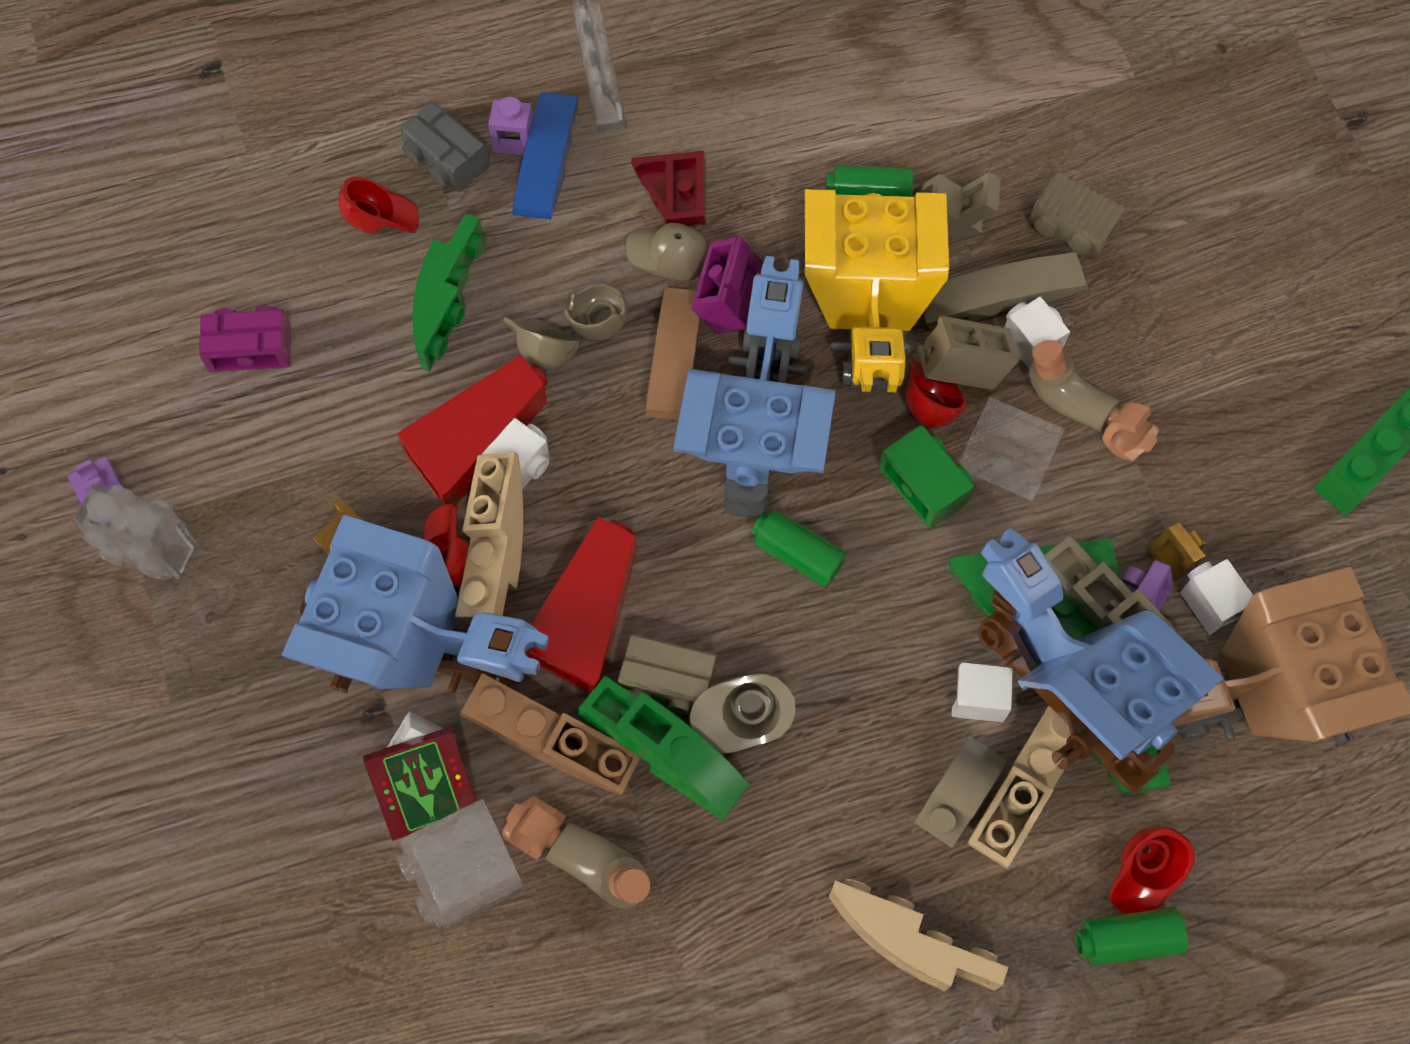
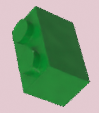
(926, 476)

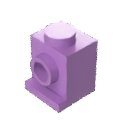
(509, 116)

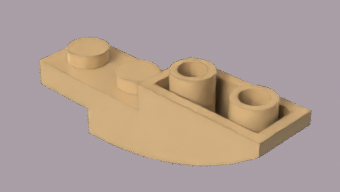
(496, 536)
(1022, 792)
(893, 932)

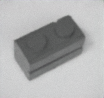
(444, 147)

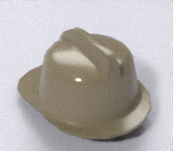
(743, 712)

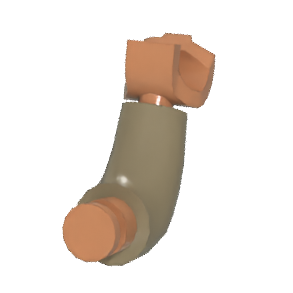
(1077, 399)
(579, 852)

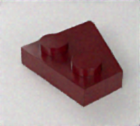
(675, 185)

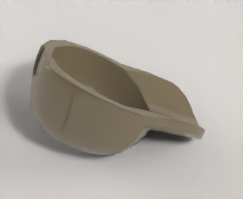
(664, 255)
(544, 343)

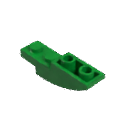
(437, 294)
(666, 743)

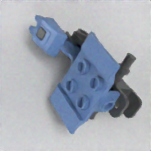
(756, 421)

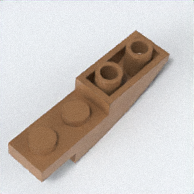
(550, 736)

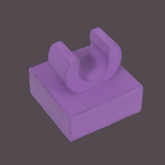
(98, 472)
(1154, 585)

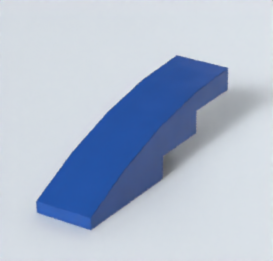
(545, 156)

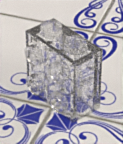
(135, 531)
(459, 866)

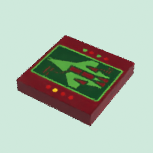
(419, 781)

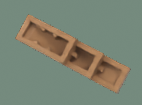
(673, 353)

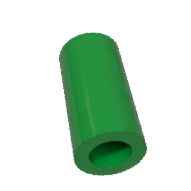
(870, 179)
(798, 547)
(1132, 937)

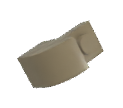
(966, 204)
(960, 791)

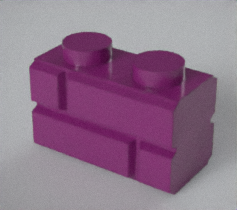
(726, 285)
(245, 339)

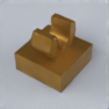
(1178, 550)

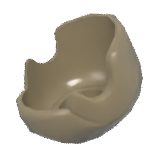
(597, 312)

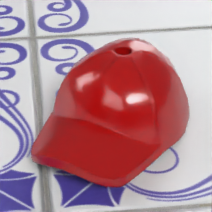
(375, 208)
(932, 401)
(442, 532)
(1151, 868)

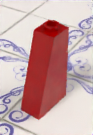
(454, 434)
(587, 606)

